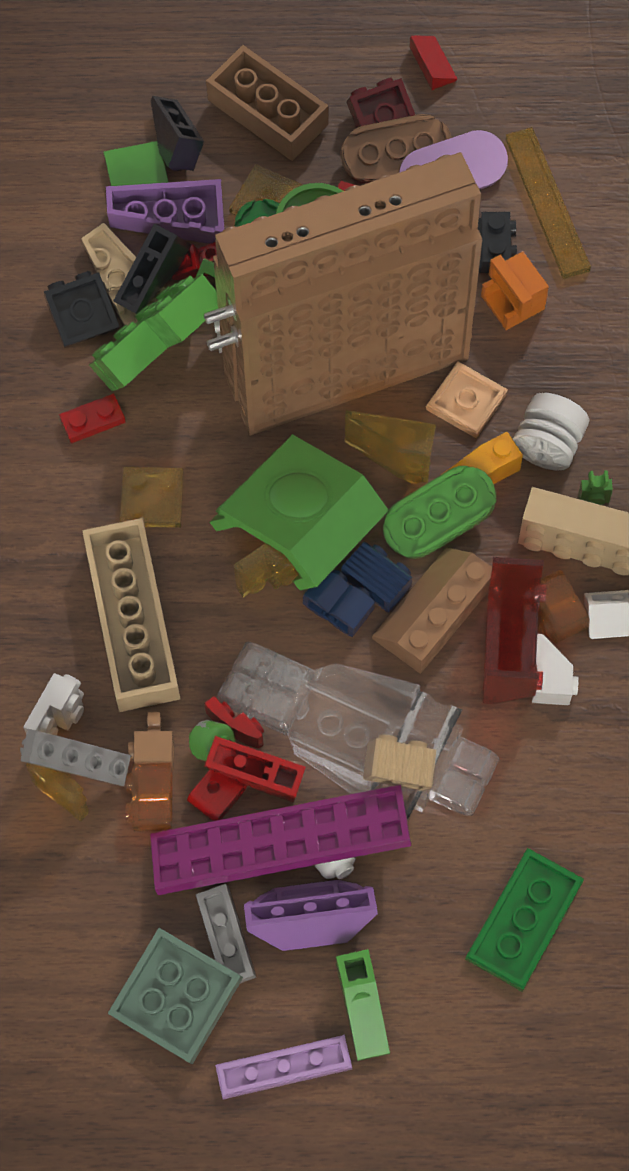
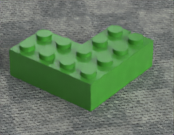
(159, 326)

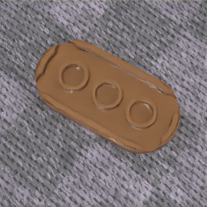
(383, 146)

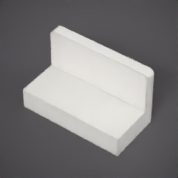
(608, 613)

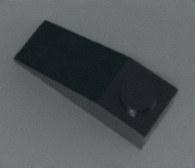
(176, 135)
(152, 268)

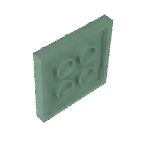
(175, 995)

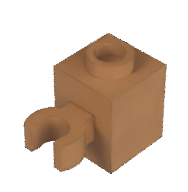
(154, 744)

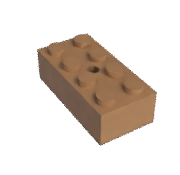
(267, 102)

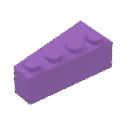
(184, 208)

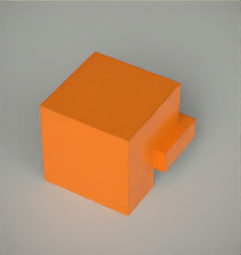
(515, 290)

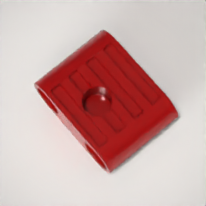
(216, 794)

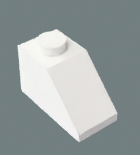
(557, 675)

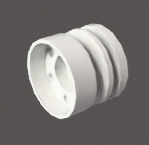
(551, 431)

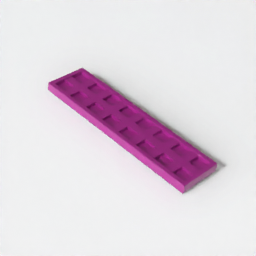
(279, 840)

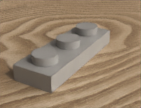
(225, 931)

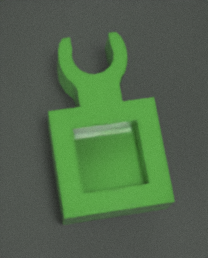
(596, 489)

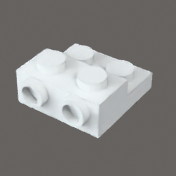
(57, 706)

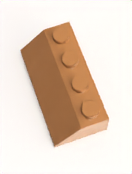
(435, 608)

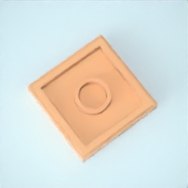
(466, 399)

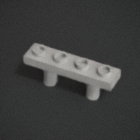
(75, 757)

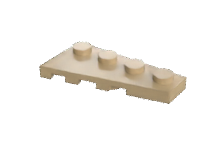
(113, 263)

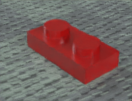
(92, 418)

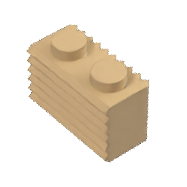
(399, 763)

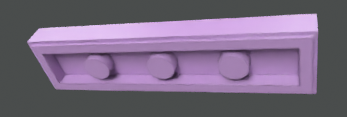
(283, 1067)

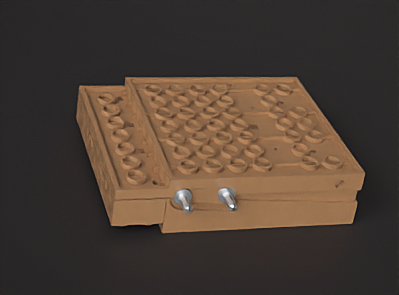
(348, 292)

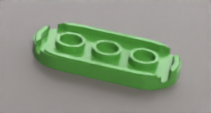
(439, 511)

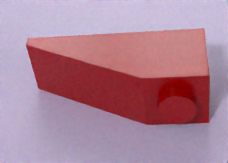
(255, 768)

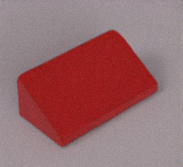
(432, 61)

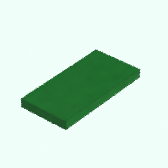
(524, 919)

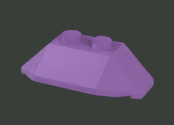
(311, 914)

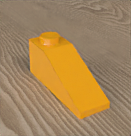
(497, 458)

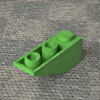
(362, 1004)

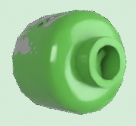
(203, 735)

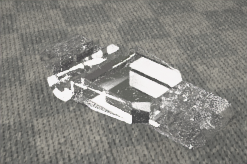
(342, 708)

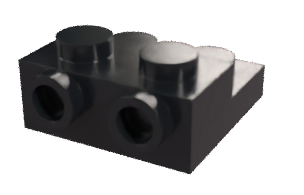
(496, 236)
(80, 308)

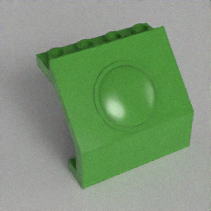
(304, 509)

